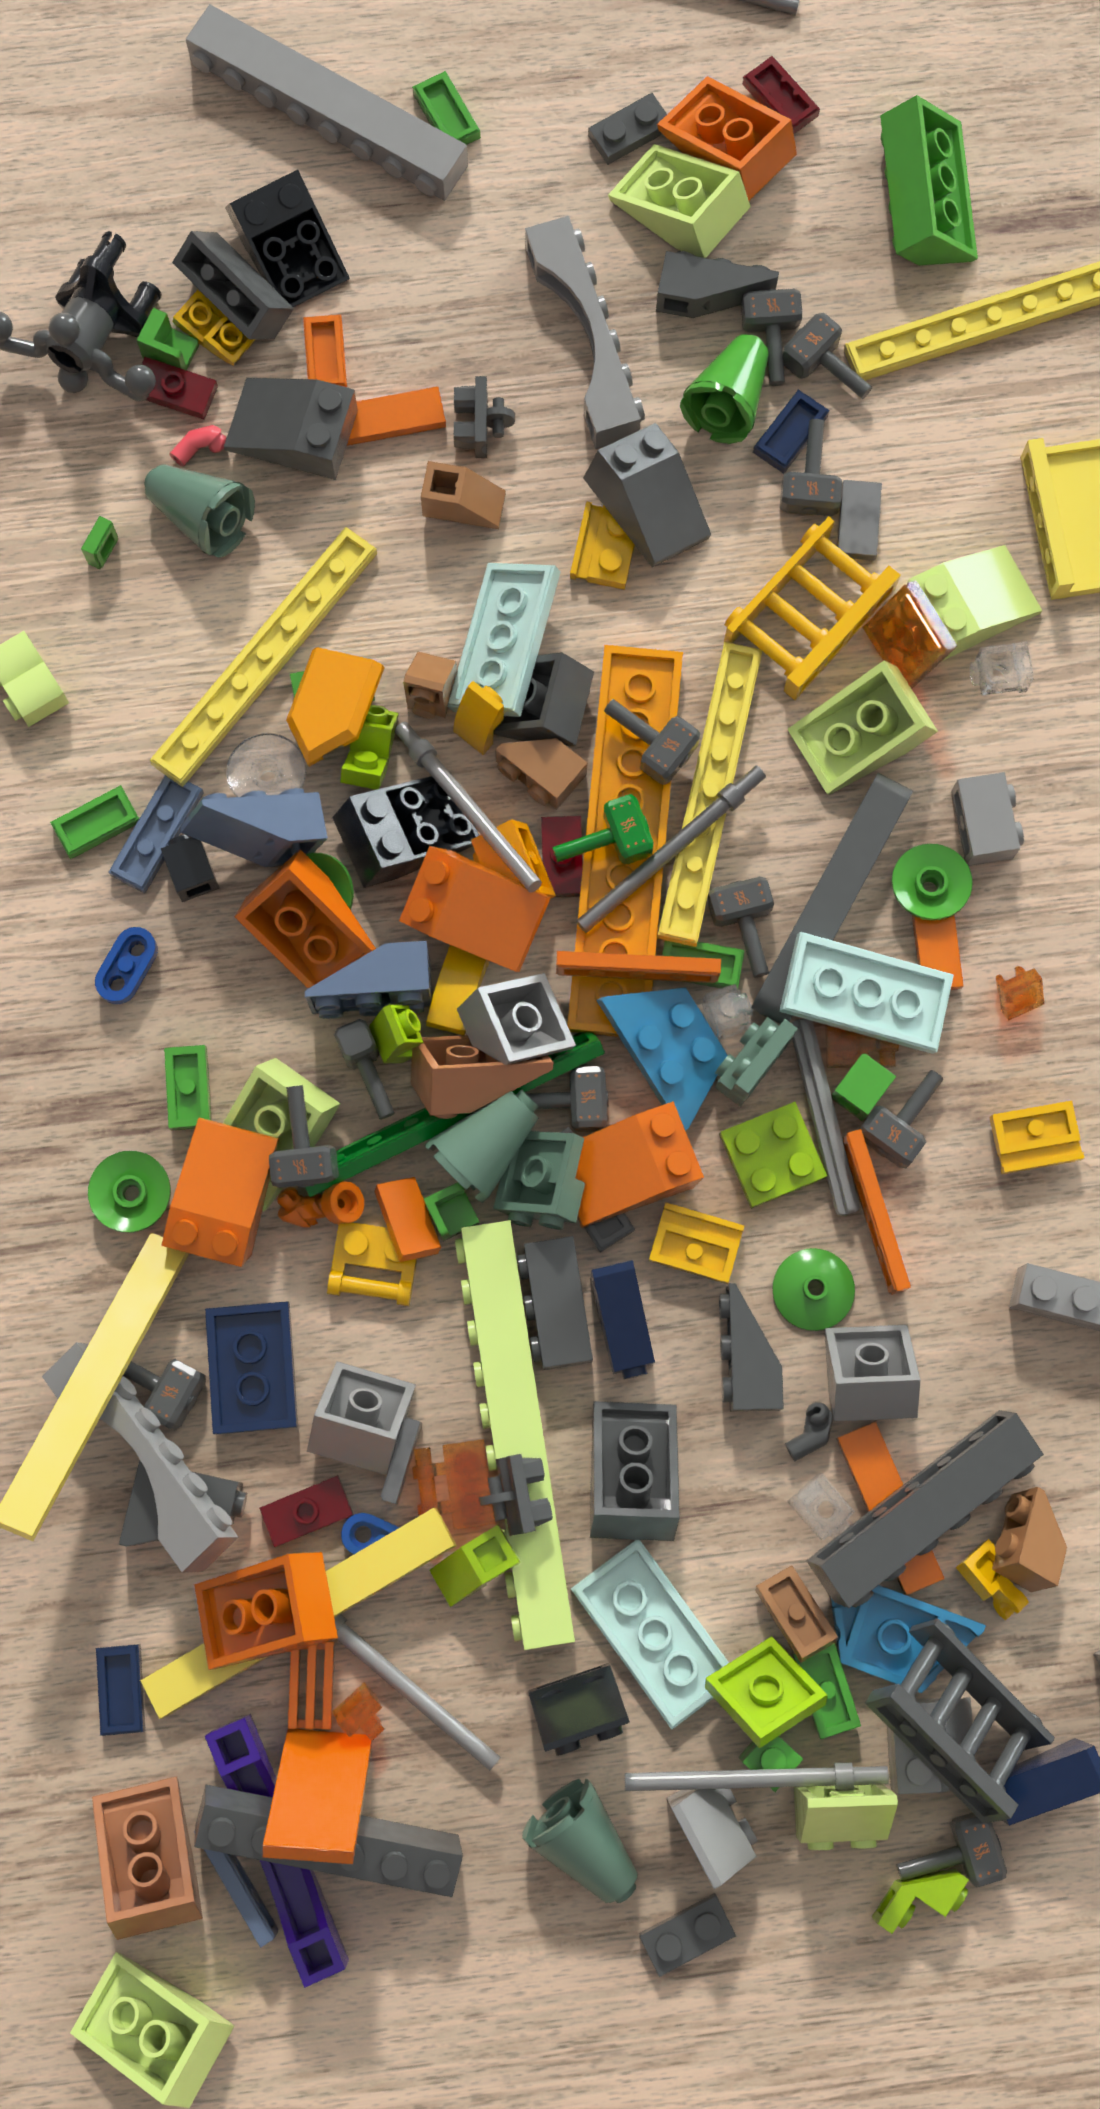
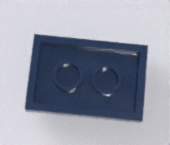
(251, 1368)

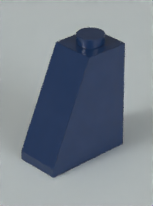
(622, 1319)
(1054, 1779)

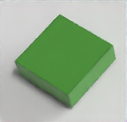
(100, 543)

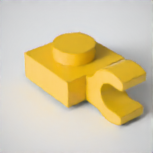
(986, 1583)

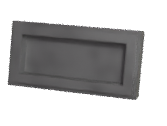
(859, 519)
(401, 1460)

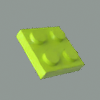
(773, 1155)
(765, 1691)

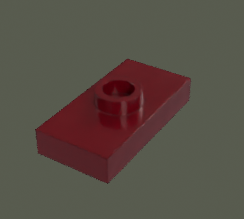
(780, 92)
(181, 389)
(566, 874)
(306, 1511)

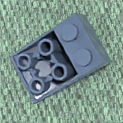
(260, 825)
(385, 976)

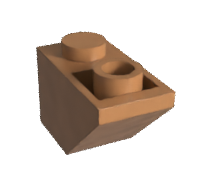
(461, 496)
(429, 685)
(544, 767)
(1030, 1543)

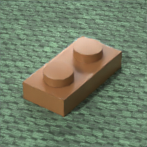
(796, 1613)

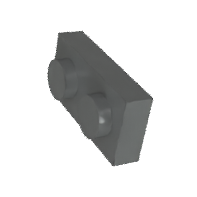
(627, 128)
(687, 1934)

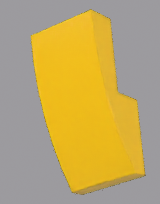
(212, 328)
(478, 716)
(456, 982)

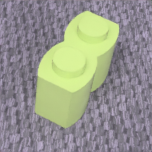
(28, 681)

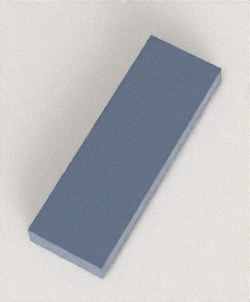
(158, 825)
(244, 1896)

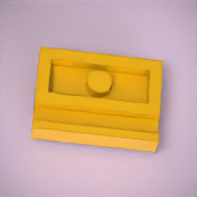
(602, 549)
(1036, 1137)
(696, 1243)

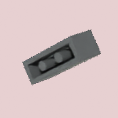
(232, 285)
(555, 1303)

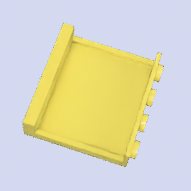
(1066, 513)

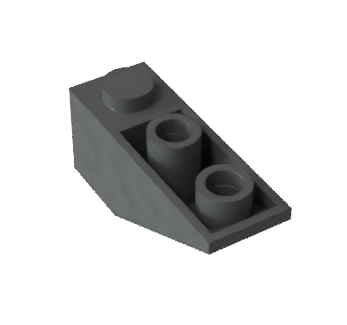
(703, 286)
(754, 1369)

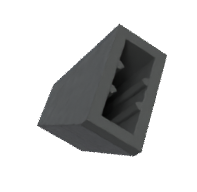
(142, 1517)

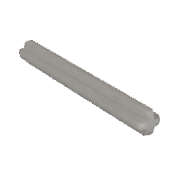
(824, 1118)

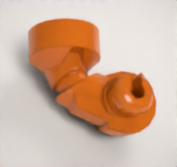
(338, 1203)

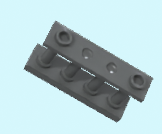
(927, 1733)

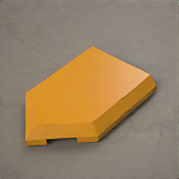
(332, 701)

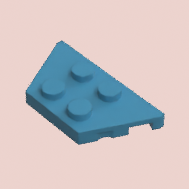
(668, 1045)
(878, 1635)

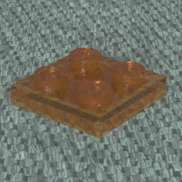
(910, 634)

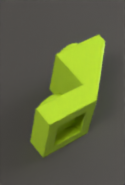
(371, 753)
(396, 1033)
(474, 1565)
(938, 1889)

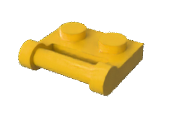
(369, 1248)

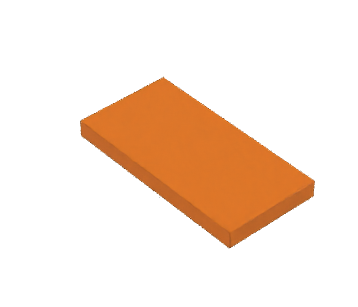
(318, 1797)

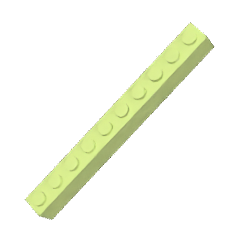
(515, 1425)

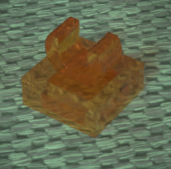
(1020, 993)
(360, 1712)

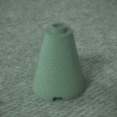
(202, 506)
(485, 1142)
(583, 1842)

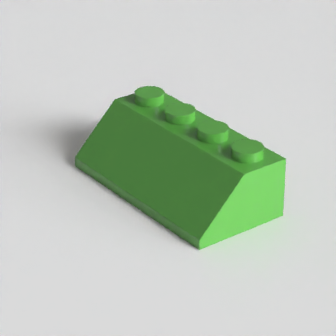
(928, 184)

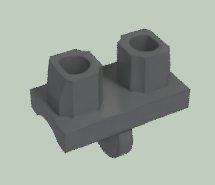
(475, 400)
(511, 1496)

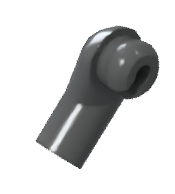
(815, 1433)

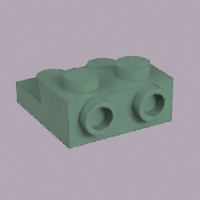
(761, 1050)
(543, 1181)

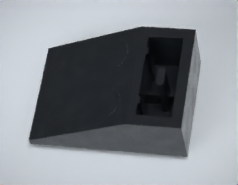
(288, 239)
(395, 825)
(578, 1709)

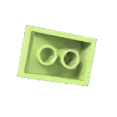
(682, 199)
(978, 596)
(862, 728)
(265, 1109)
(843, 1815)
(152, 2031)

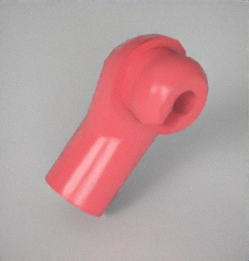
(195, 440)

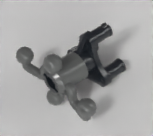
(89, 315)

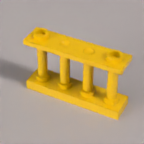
(824, 643)

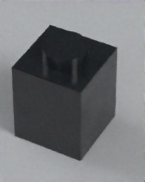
(189, 867)

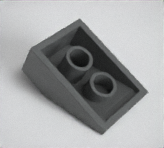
(294, 423)
(649, 494)
(634, 1471)

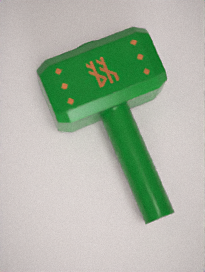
(625, 829)

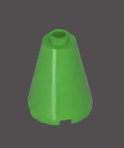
(728, 391)

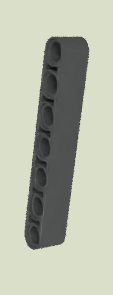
(839, 883)

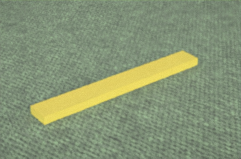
(975, 322)
(263, 657)
(713, 771)
(90, 1389)
(348, 1585)

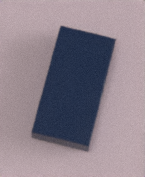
(789, 431)
(120, 1689)

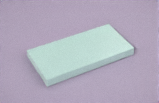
(506, 632)
(866, 993)
(652, 1631)

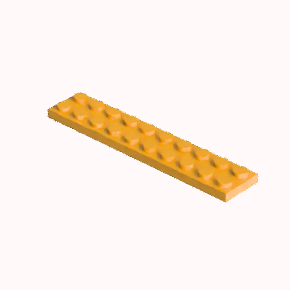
(649, 688)

